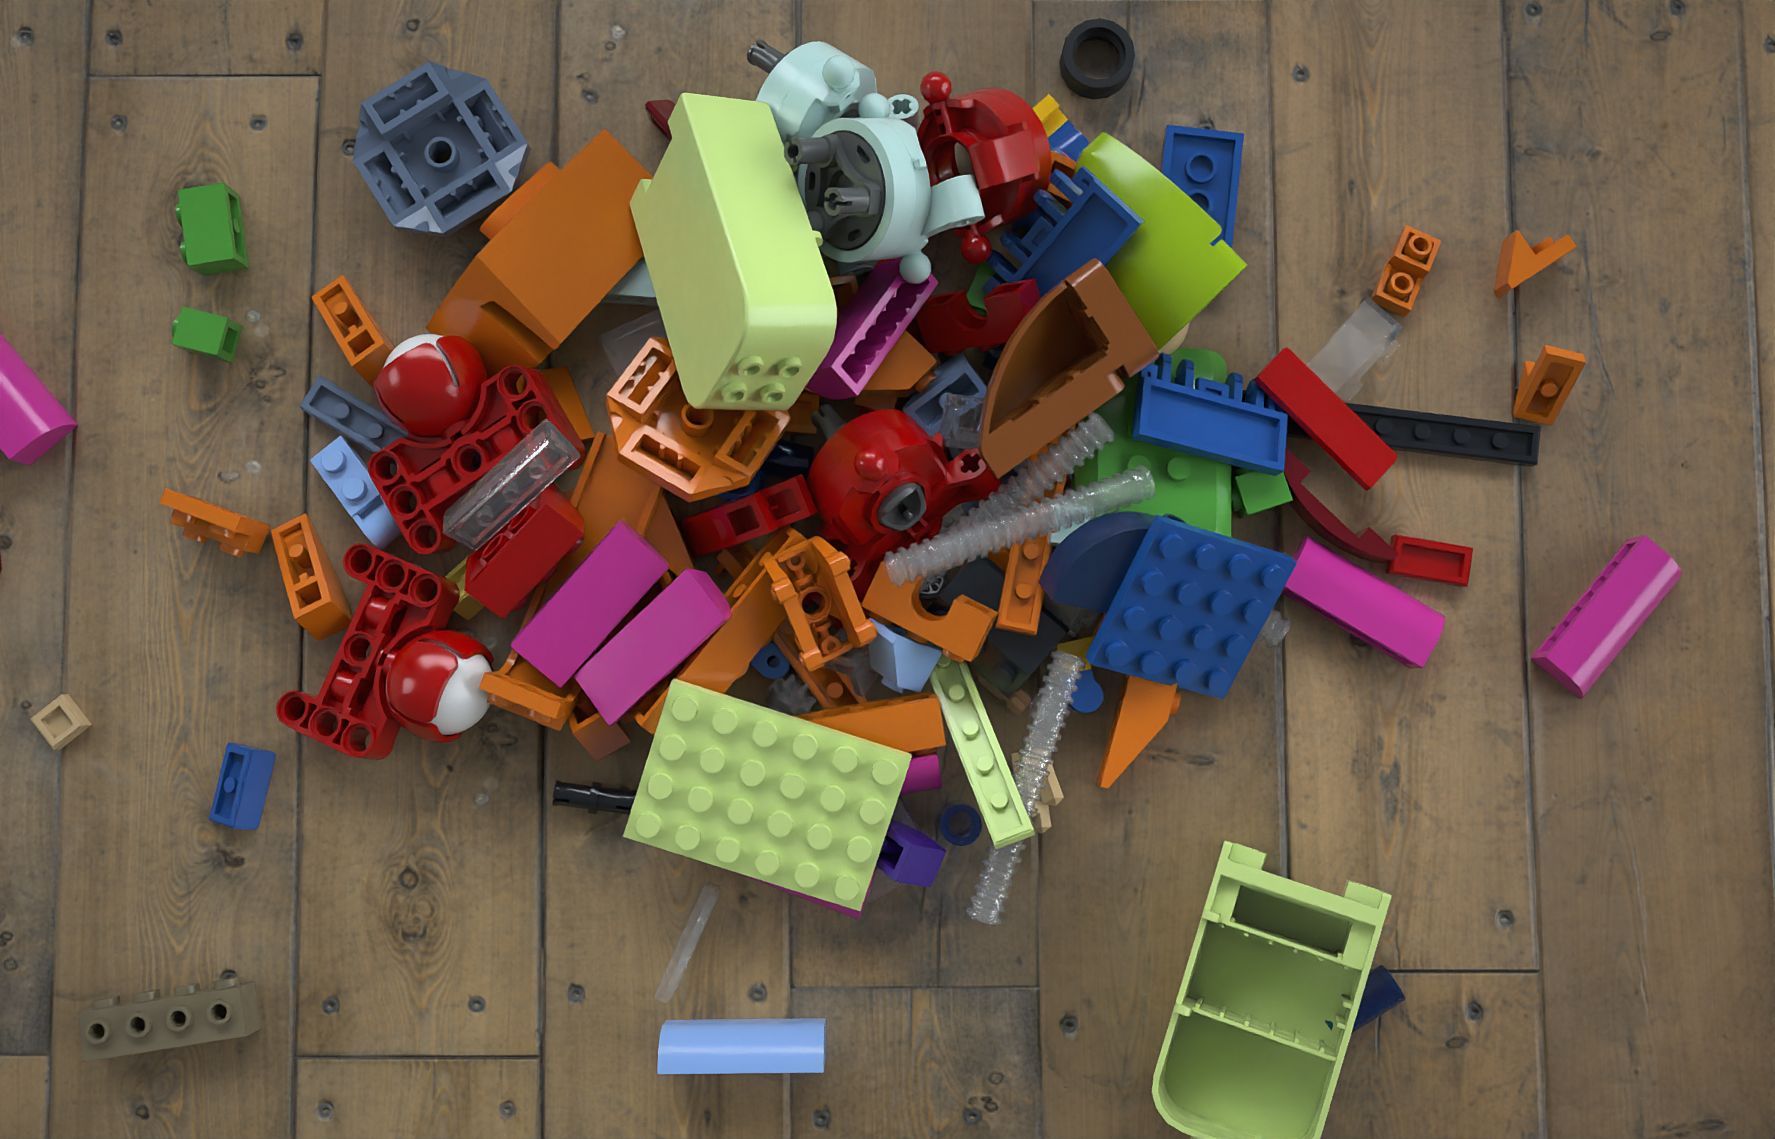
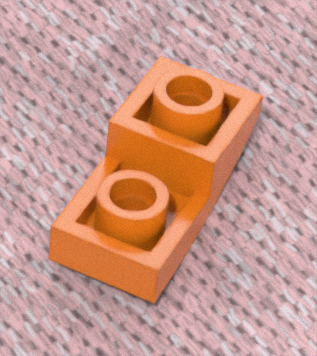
(1405, 270)

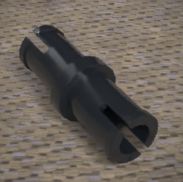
(593, 797)

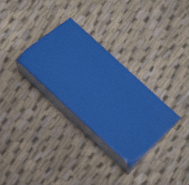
(242, 786)

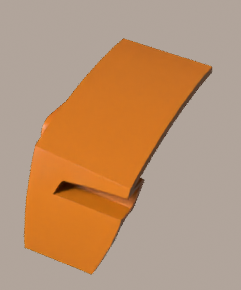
(548, 258)

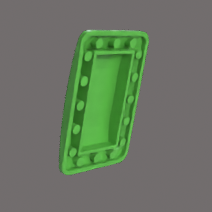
(1184, 483)

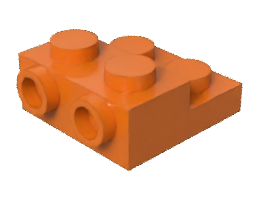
(209, 520)

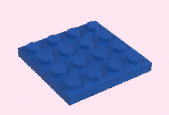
(1190, 608)

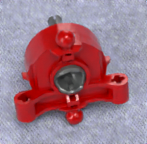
(887, 485)

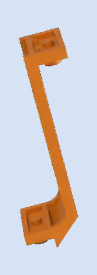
(602, 497)

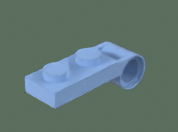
(353, 487)

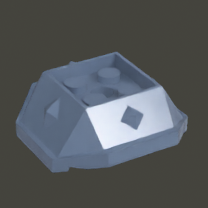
(417, 121)

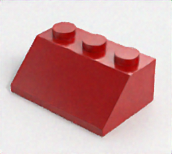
(524, 552)

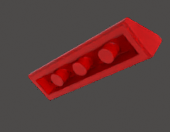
(1326, 418)

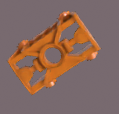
(837, 600)

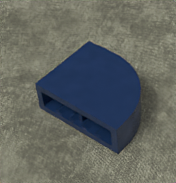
(1095, 559)

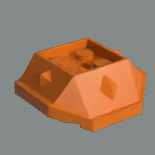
(660, 443)

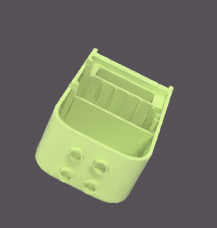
(734, 258)
(1250, 1016)

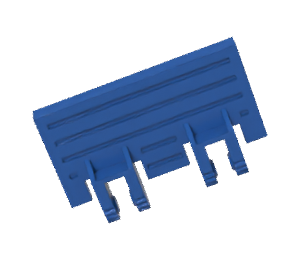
(1091, 228)
(1209, 418)

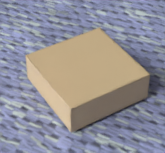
(60, 721)

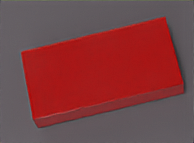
(1430, 561)

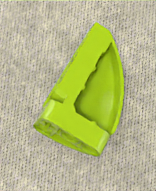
(1169, 262)

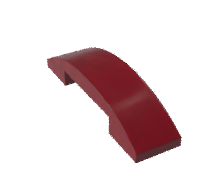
(1364, 544)

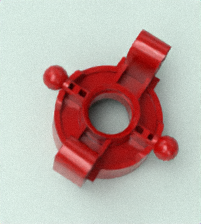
(1005, 150)

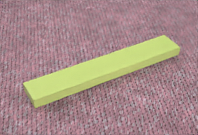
(980, 753)

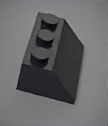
(1006, 656)

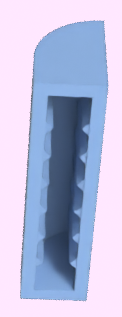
(742, 1046)

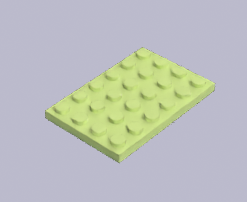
(767, 794)

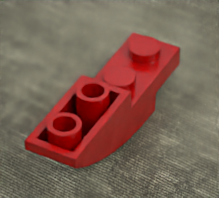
(747, 516)

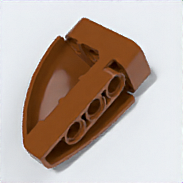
(1060, 366)

